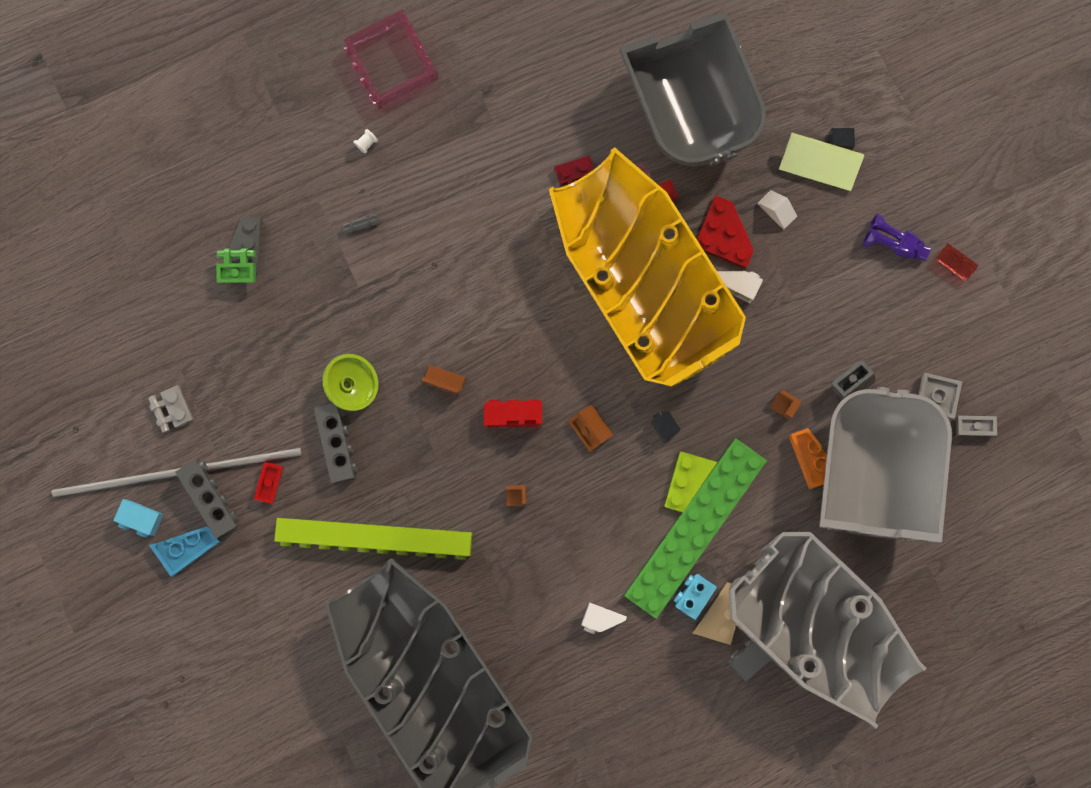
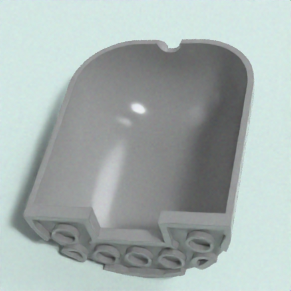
(887, 466)

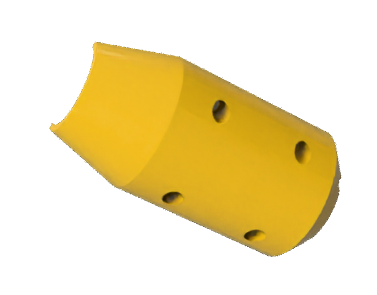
(655, 285)

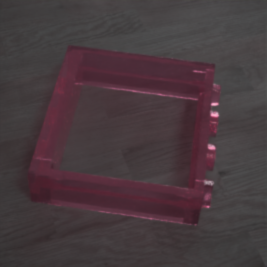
(404, 88)

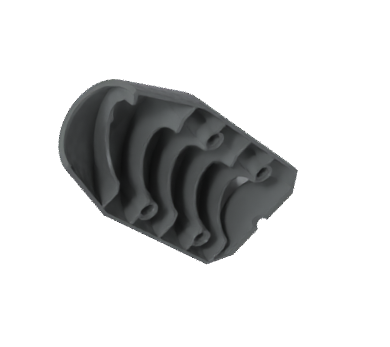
(439, 698)

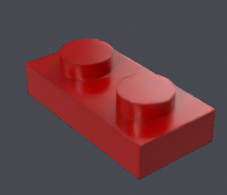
(268, 482)

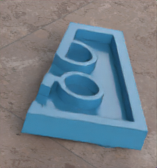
(184, 549)

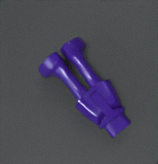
(907, 245)

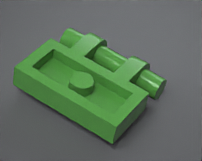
(236, 272)

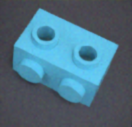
(138, 517)
(694, 596)

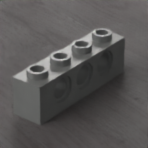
(324, 415)
(187, 477)

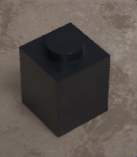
(841, 137)
(665, 425)

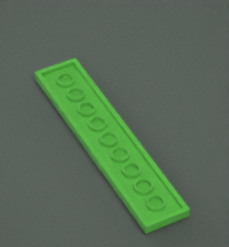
(695, 528)

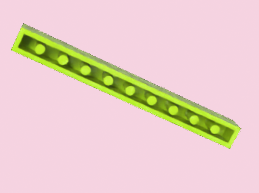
(373, 537)

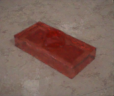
(956, 262)

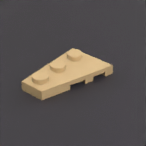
(717, 622)

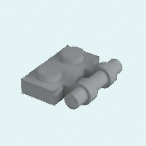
(176, 406)

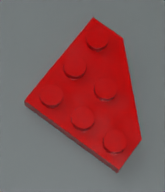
(725, 234)

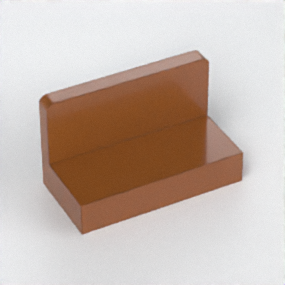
(444, 380)
(590, 428)

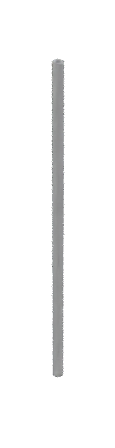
(171, 473)

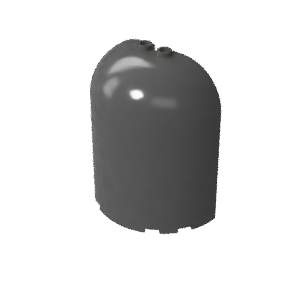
(697, 92)

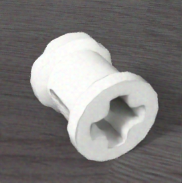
(365, 141)

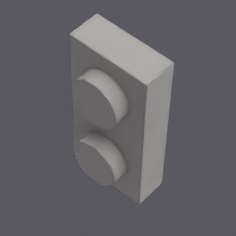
(976, 425)

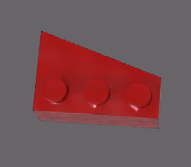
(513, 414)

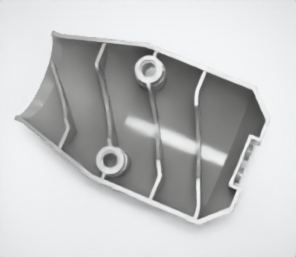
(806, 620)

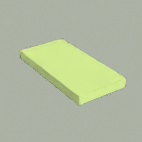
(821, 161)

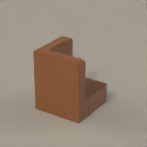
(785, 404)
(516, 495)

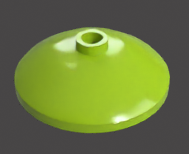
(358, 375)

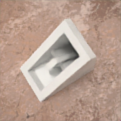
(778, 208)

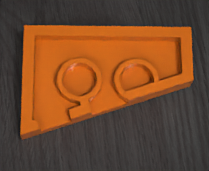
(810, 457)

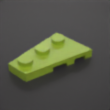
(687, 479)

